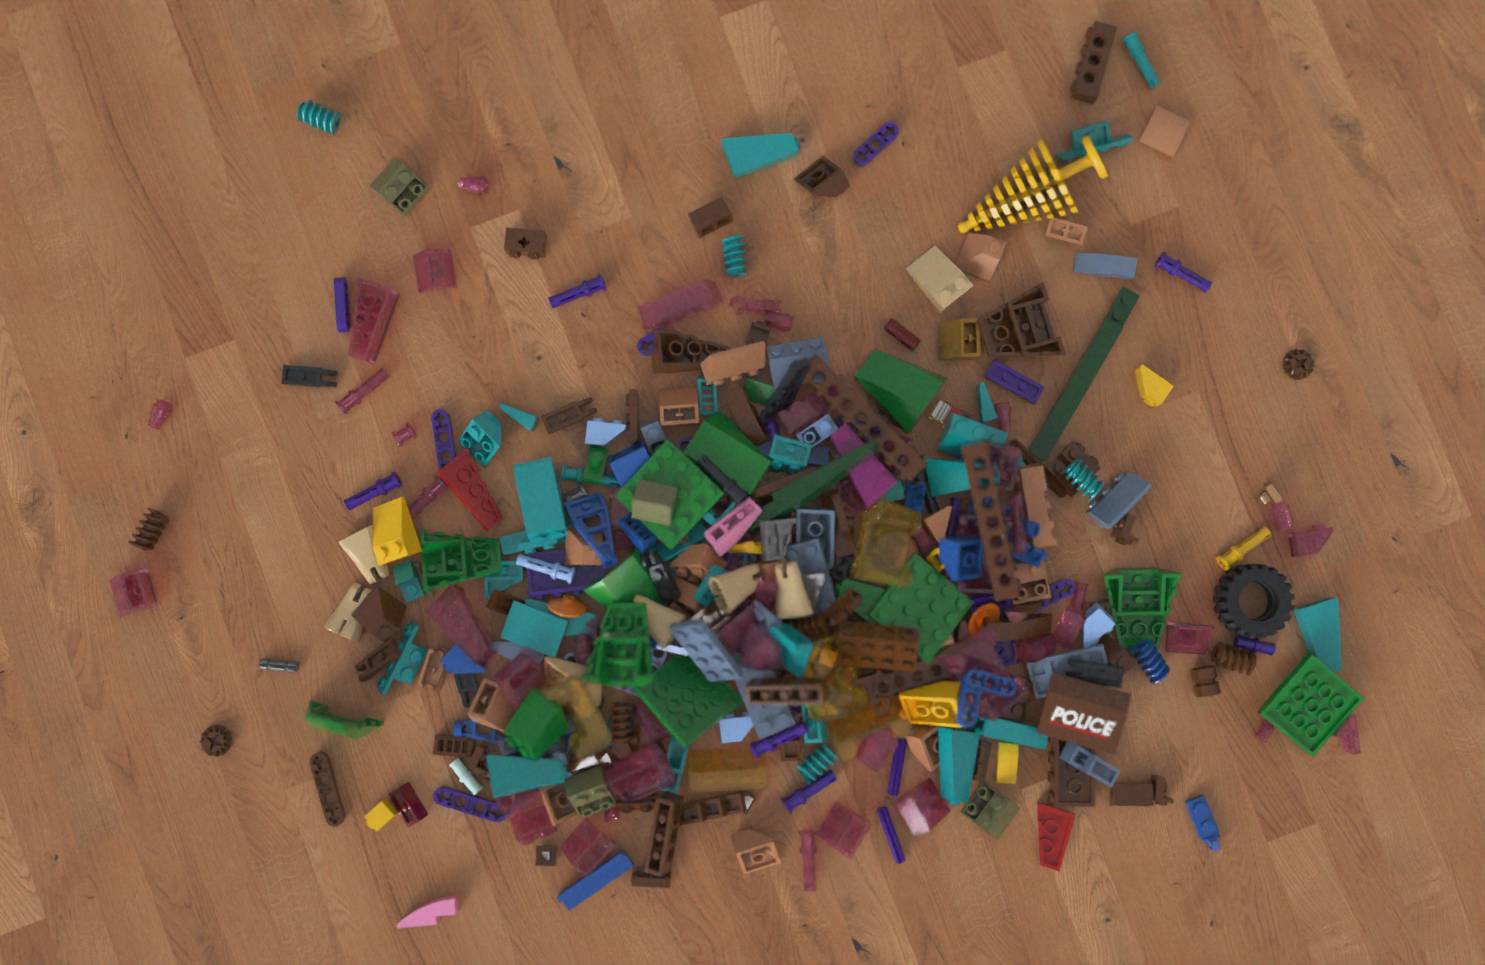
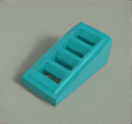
(985, 405)
(706, 412)
(527, 420)
(703, 588)

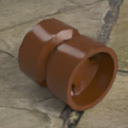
(1205, 681)

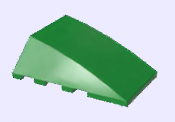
(899, 386)
(729, 452)
(457, 559)
(624, 583)
(1140, 602)
(622, 648)
(319, 718)

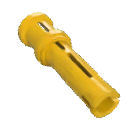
(1237, 553)

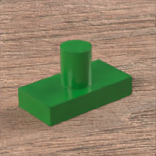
(595, 465)

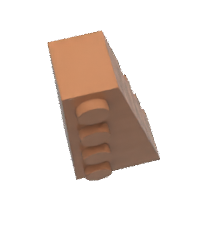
(1034, 503)

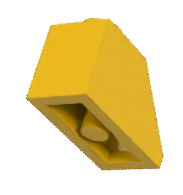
(1152, 386)

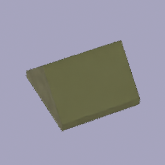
(654, 502)

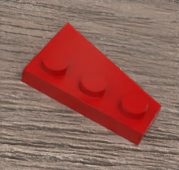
(1054, 833)

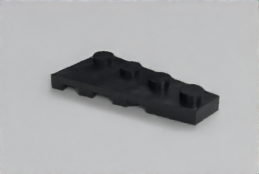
(786, 391)

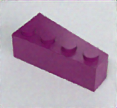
(870, 477)

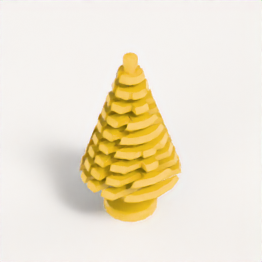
(1036, 188)

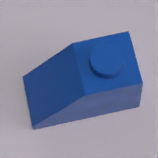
(459, 663)

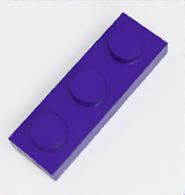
(1014, 381)

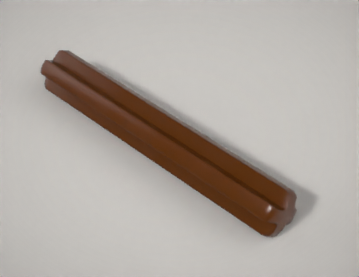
(1028, 458)

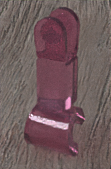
(754, 305)

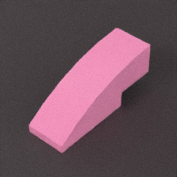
(430, 912)

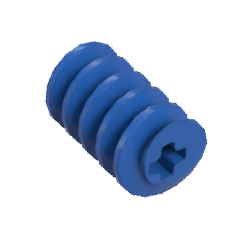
(1151, 660)

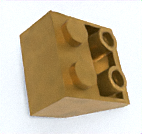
(959, 339)

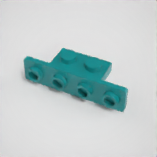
(1100, 137)
(519, 542)
(408, 664)

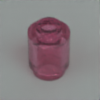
(1282, 516)
(583, 648)

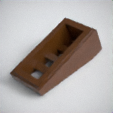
(446, 752)

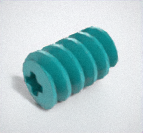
(319, 117)
(733, 256)
(1083, 478)
(816, 763)

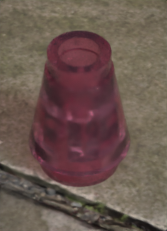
(474, 184)
(780, 321)
(159, 413)
(1003, 414)

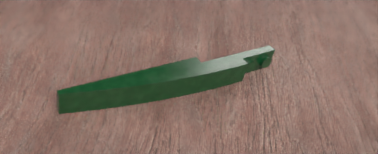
(1084, 373)
(810, 486)

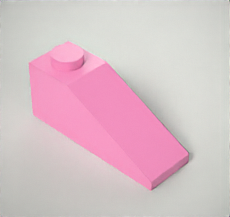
(732, 527)

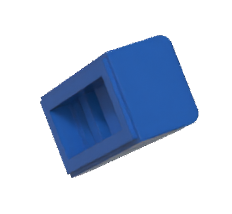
(642, 542)

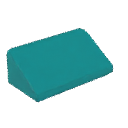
(817, 730)

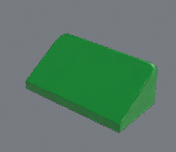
(759, 391)

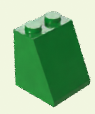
(869, 593)
(536, 725)

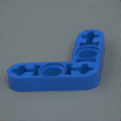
(975, 689)

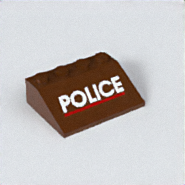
(1083, 713)

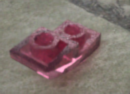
(765, 592)

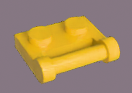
(747, 547)

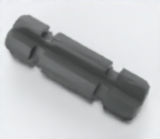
(278, 665)

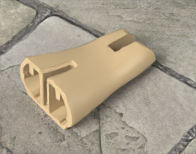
(360, 550)
(734, 586)
(791, 594)
(341, 619)
(659, 620)

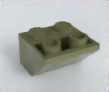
(399, 186)
(589, 792)
(990, 810)

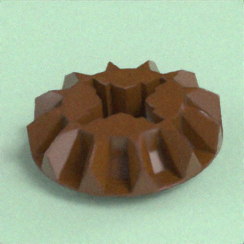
(1290, 361)
(224, 738)

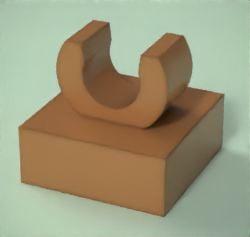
(1270, 493)

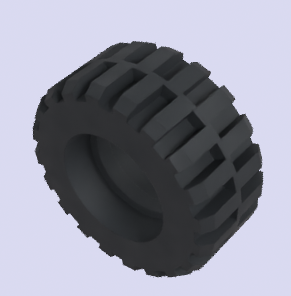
(1277, 606)

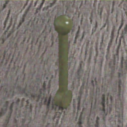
(429, 594)

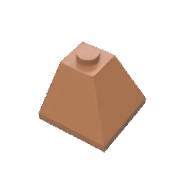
(980, 255)
(578, 550)
(925, 745)
(754, 850)

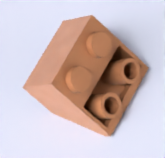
(679, 407)
(696, 563)
(1033, 583)
(491, 706)

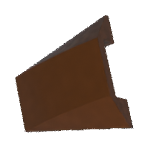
(1021, 327)

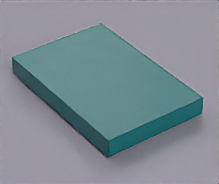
(534, 628)

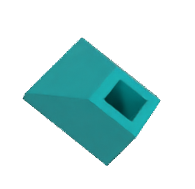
(482, 437)

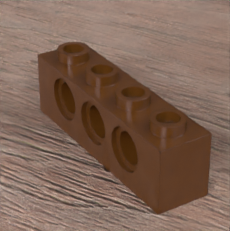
(1104, 35)
(788, 691)
(664, 833)

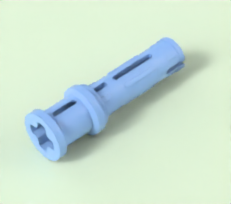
(558, 571)

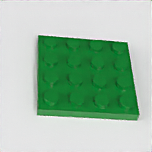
(694, 496)
(925, 604)
(687, 699)
(1310, 704)

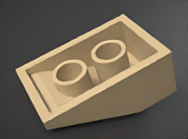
(939, 278)
(558, 668)

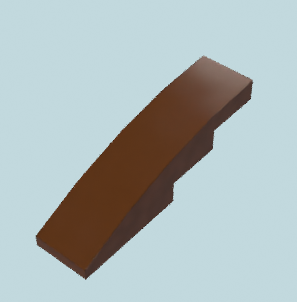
(1028, 627)
(712, 808)

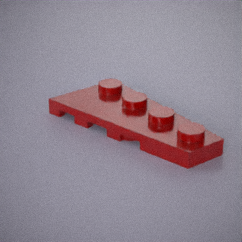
(465, 482)

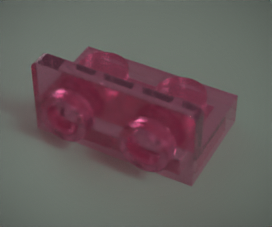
(532, 826)

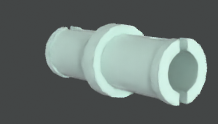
(466, 776)

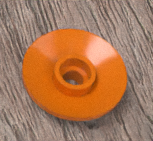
(567, 606)
(987, 612)

